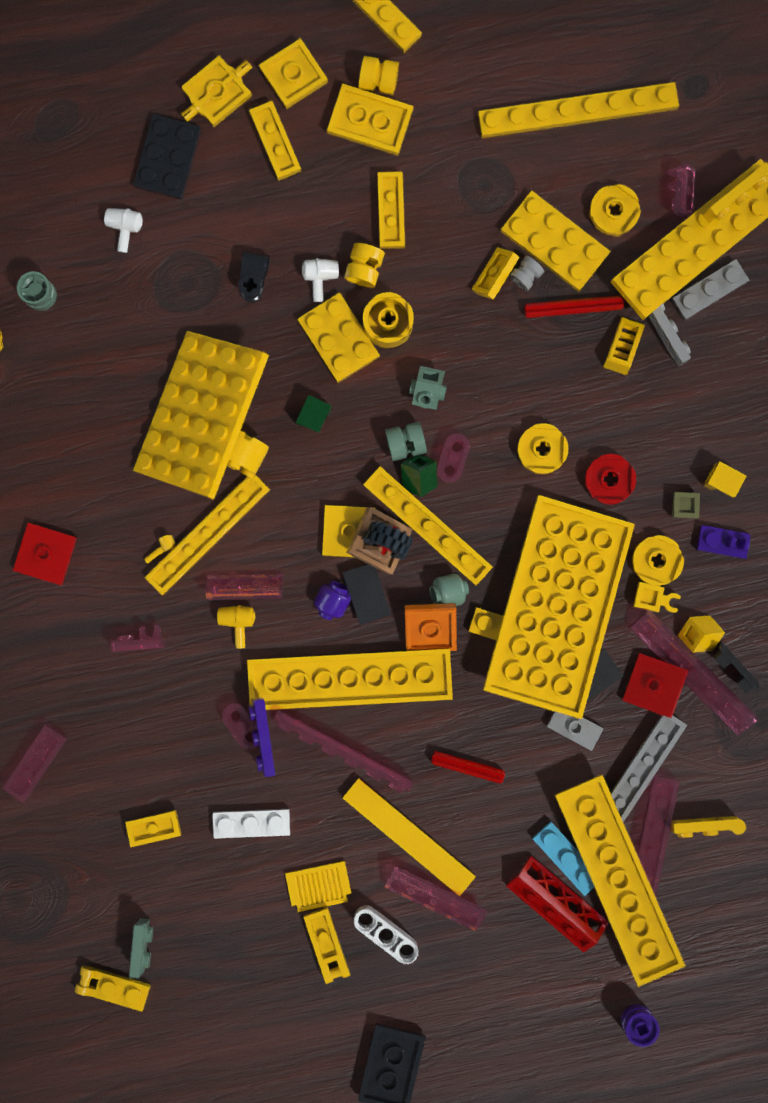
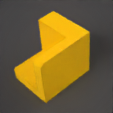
(725, 479)
(701, 634)

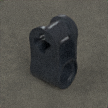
(253, 271)

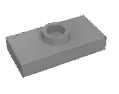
(577, 730)

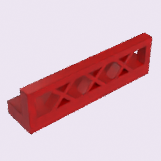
(555, 909)

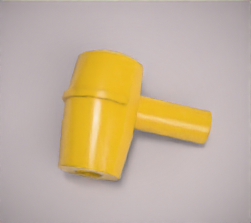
(237, 617)

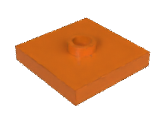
(431, 627)

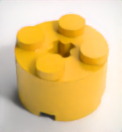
(374, 316)
(247, 454)

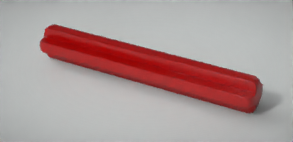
(574, 306)

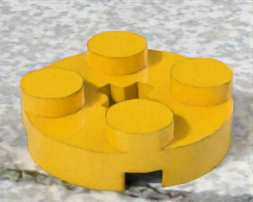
(616, 224)
(552, 438)
(650, 548)

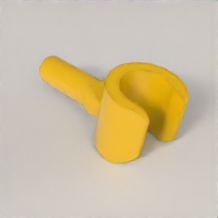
(167, 543)

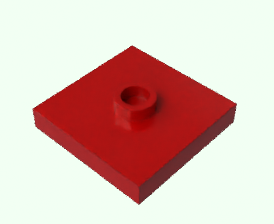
(45, 554)
(655, 685)

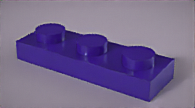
(261, 737)

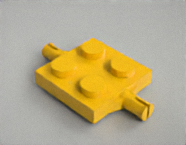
(216, 91)

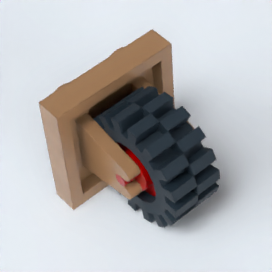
(380, 541)

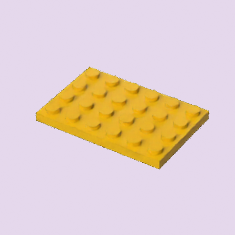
(200, 413)

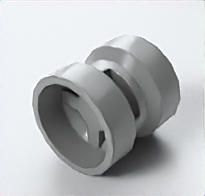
(526, 273)

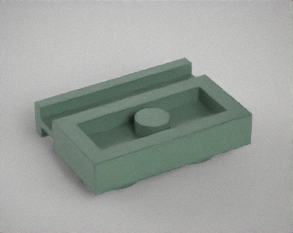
(140, 957)

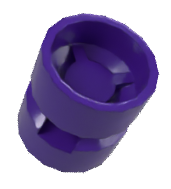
(640, 1025)

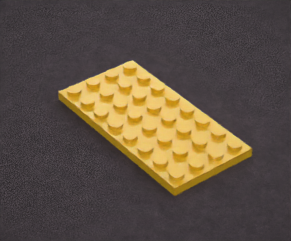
(558, 607)

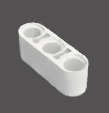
(392, 945)

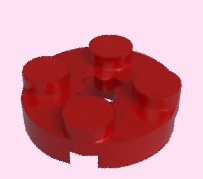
(620, 469)

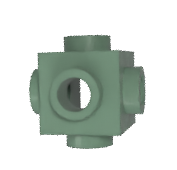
(428, 388)

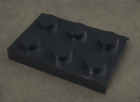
(167, 157)
(391, 1065)

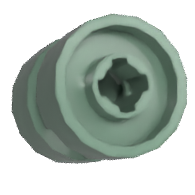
(36, 291)
(414, 440)

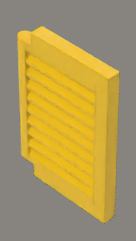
(318, 886)

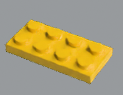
(555, 241)

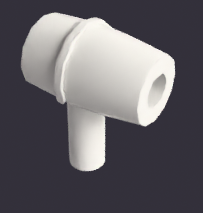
(126, 222)
(318, 271)

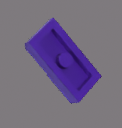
(723, 542)

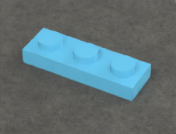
(564, 856)

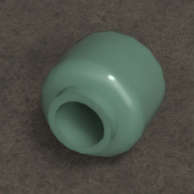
(449, 590)

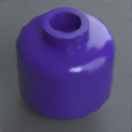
(332, 600)

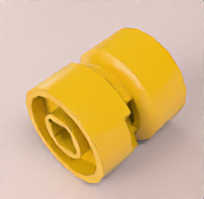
(379, 75)
(364, 265)

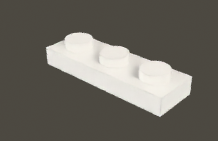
(251, 823)

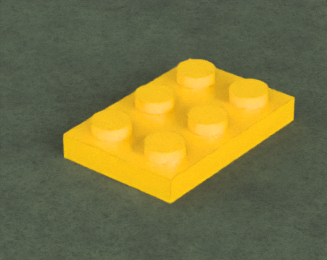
(370, 119)
(338, 337)

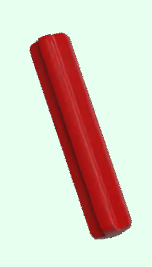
(468, 767)

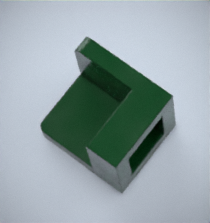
(313, 414)
(419, 475)

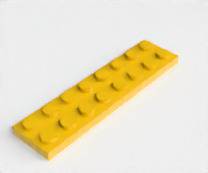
(690, 249)
(351, 679)
(619, 880)

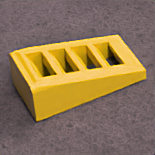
(620, 361)

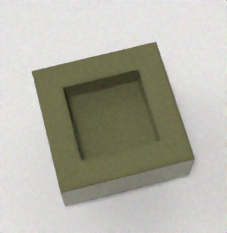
(686, 505)

